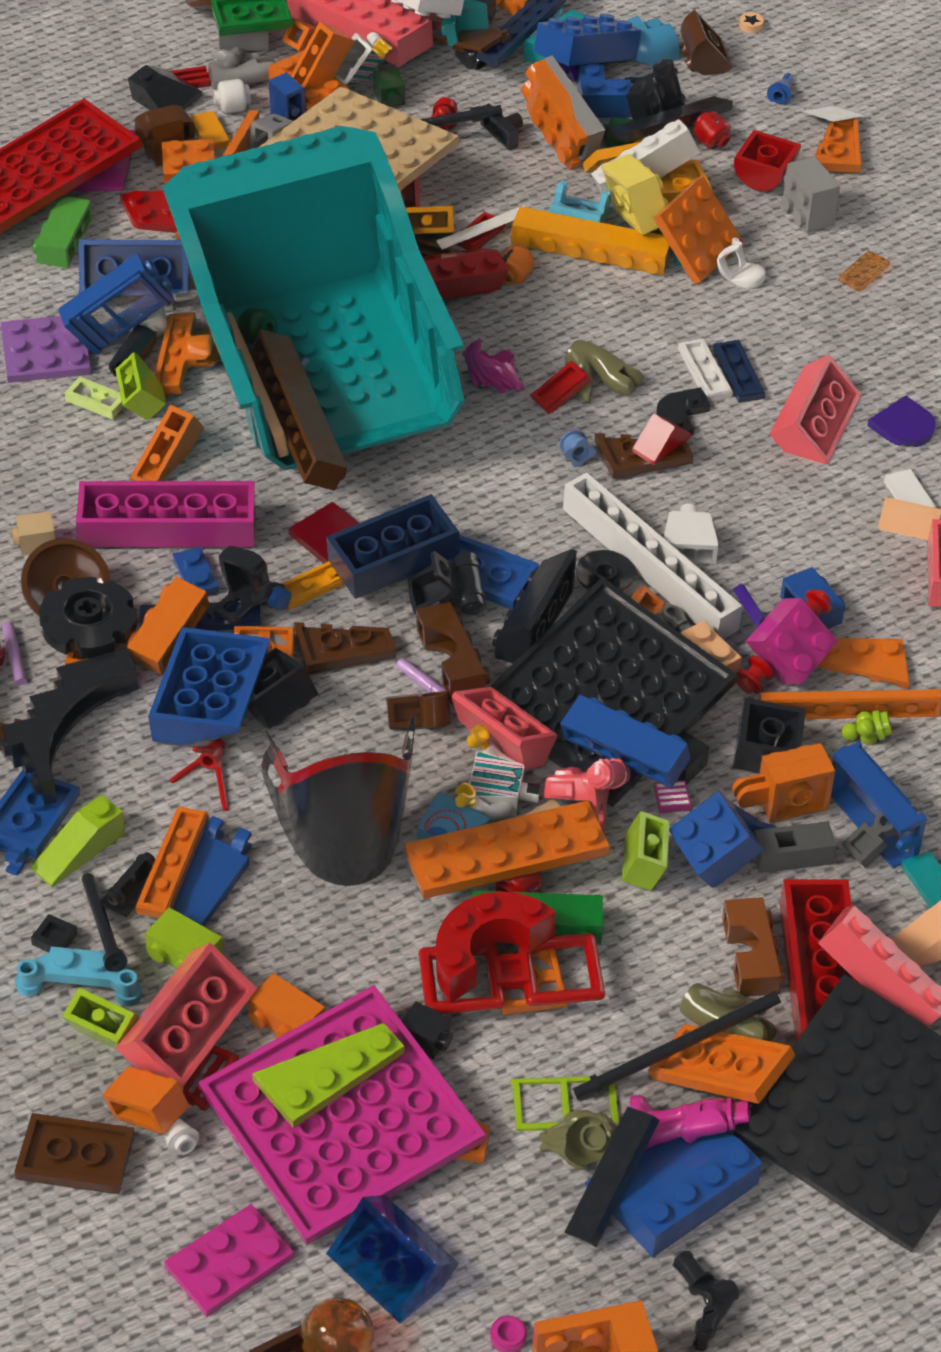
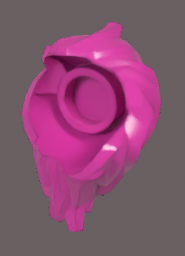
(492, 370)

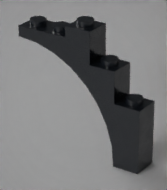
(54, 713)

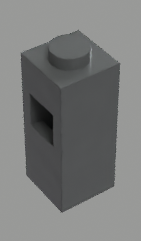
(795, 847)

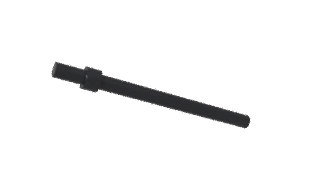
(475, 114)

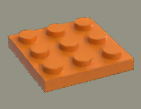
(697, 229)

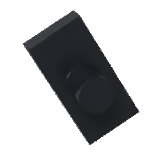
(503, 128)

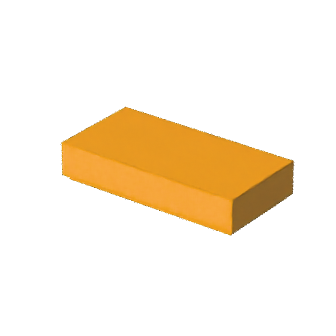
(209, 128)

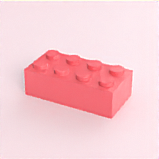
(187, 1015)

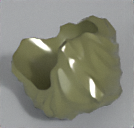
(580, 1138)

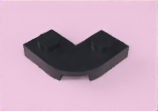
(681, 404)

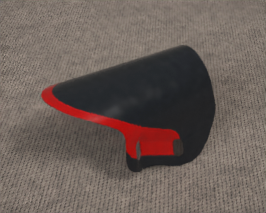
(342, 810)

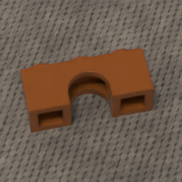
(751, 924)

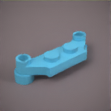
(76, 967)

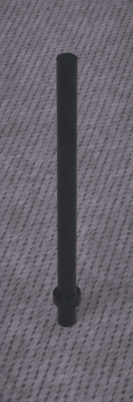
(675, 1046)

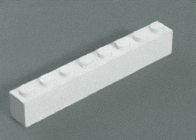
(651, 556)

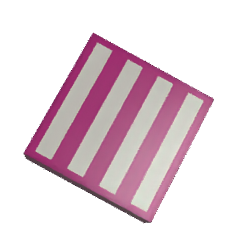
(672, 799)

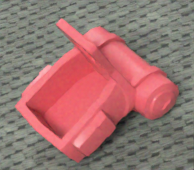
(591, 785)

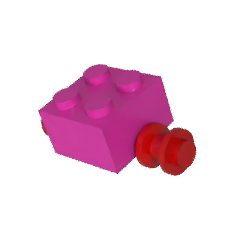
(788, 642)

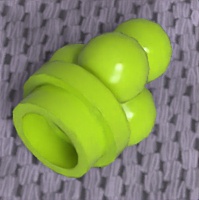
(869, 727)

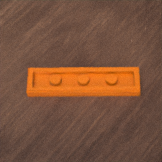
(172, 862)

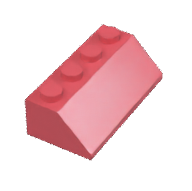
(816, 411)
(881, 965)

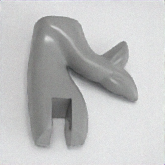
(226, 67)

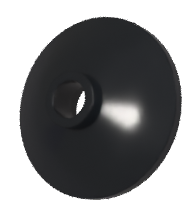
(605, 564)

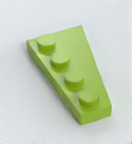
(324, 1074)

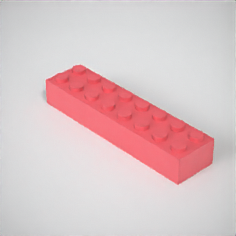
(398, 26)

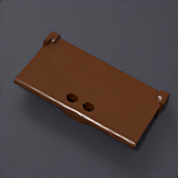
(475, 39)

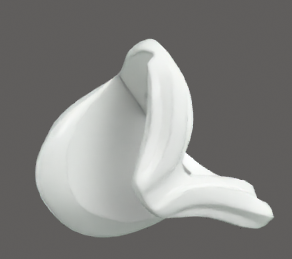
(748, 275)

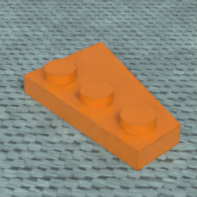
(871, 658)

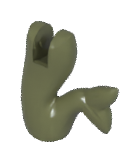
(613, 371)
(705, 1005)

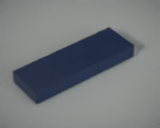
(738, 371)

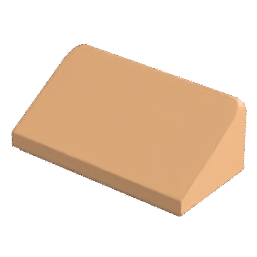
(907, 518)

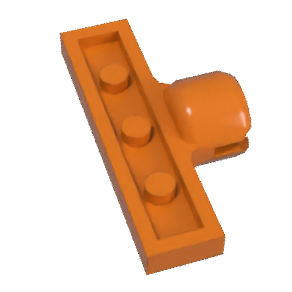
(183, 350)

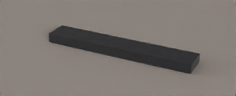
(686, 114)

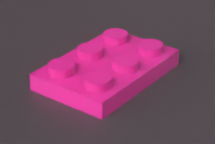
(228, 1260)

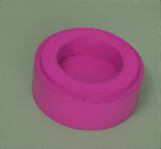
(508, 1334)

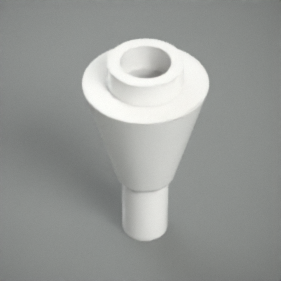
(181, 1138)

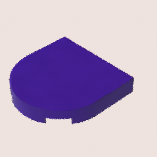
(904, 423)
(749, 604)

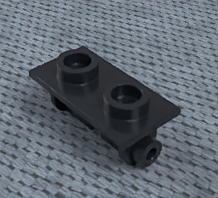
(127, 890)

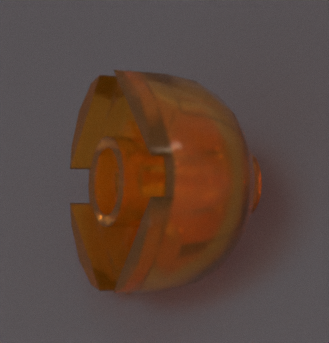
(337, 1327)

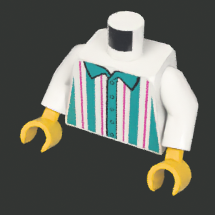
(362, 59)
(495, 780)

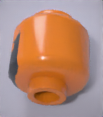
(519, 262)

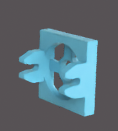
(579, 207)

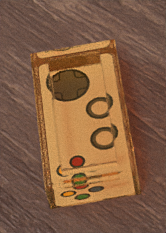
(864, 271)

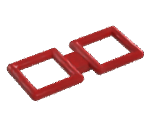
(516, 972)

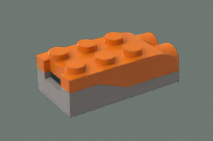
(561, 113)

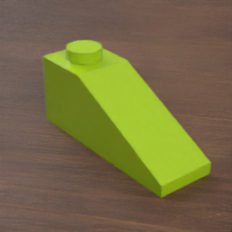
(81, 839)

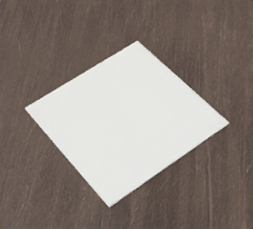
(833, 113)

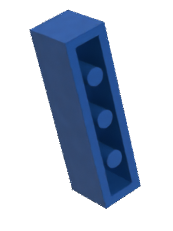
(619, 736)

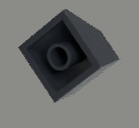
(280, 689)
(765, 730)

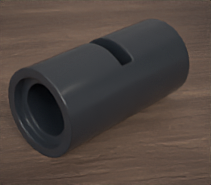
(140, 340)

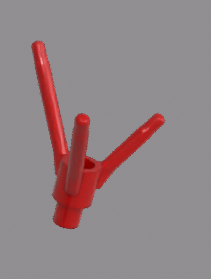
(209, 759)

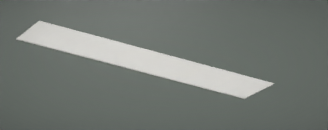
(478, 229)

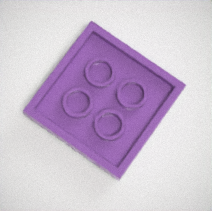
(42, 350)

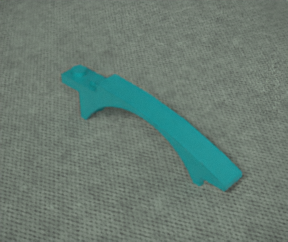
(473, 17)

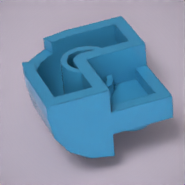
(656, 41)

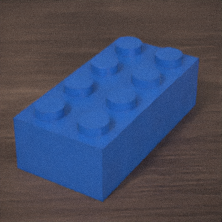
(587, 40)
(103, 256)

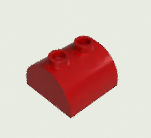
(764, 160)

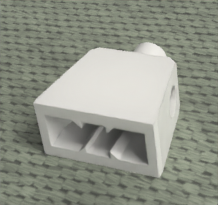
(692, 534)

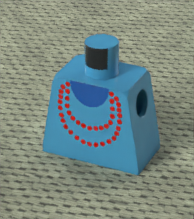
(446, 817)

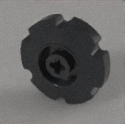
(87, 617)

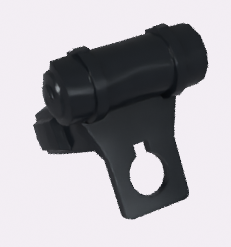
(655, 91)
(449, 582)

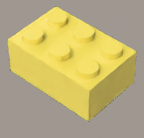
(634, 192)

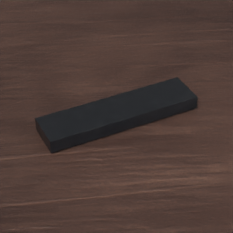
(612, 1176)

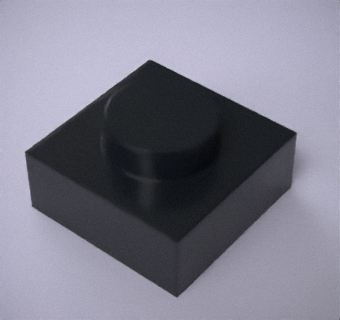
(53, 933)

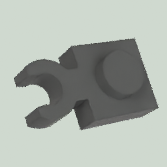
(868, 841)

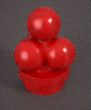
(443, 107)

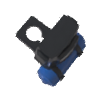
(249, 583)

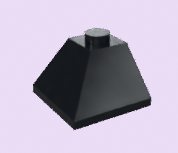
(161, 88)

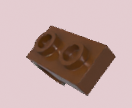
(429, 708)

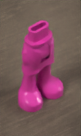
(694, 1120)

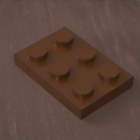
(75, 1153)

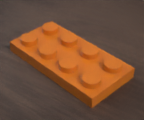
(726, 1065)

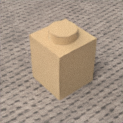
(33, 531)

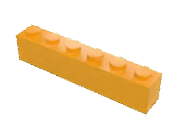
(590, 240)

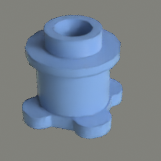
(576, 447)

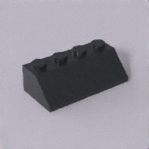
(536, 606)

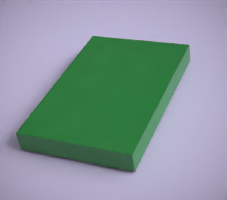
(250, 16)

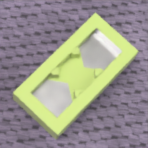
(94, 398)

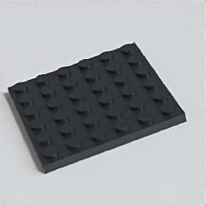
(623, 658)
(860, 1113)

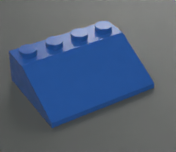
(206, 686)
(684, 1186)

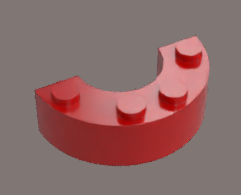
(485, 921)

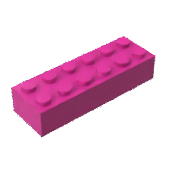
(166, 513)

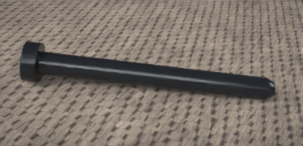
(114, 958)

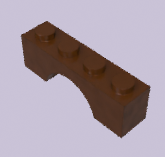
(443, 631)

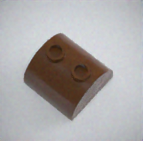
(703, 46)

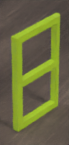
(520, 1126)

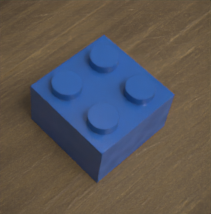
(715, 839)

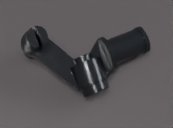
(717, 1295)

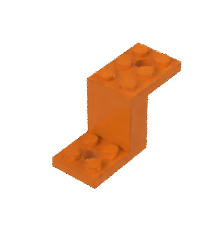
(599, 1330)

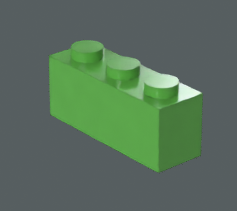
(62, 231)

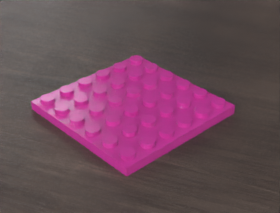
(359, 1145)

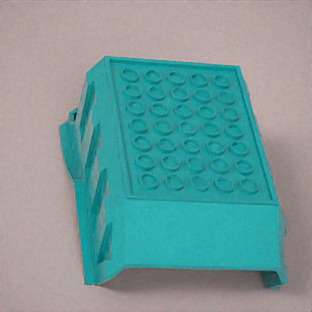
(332, 254)

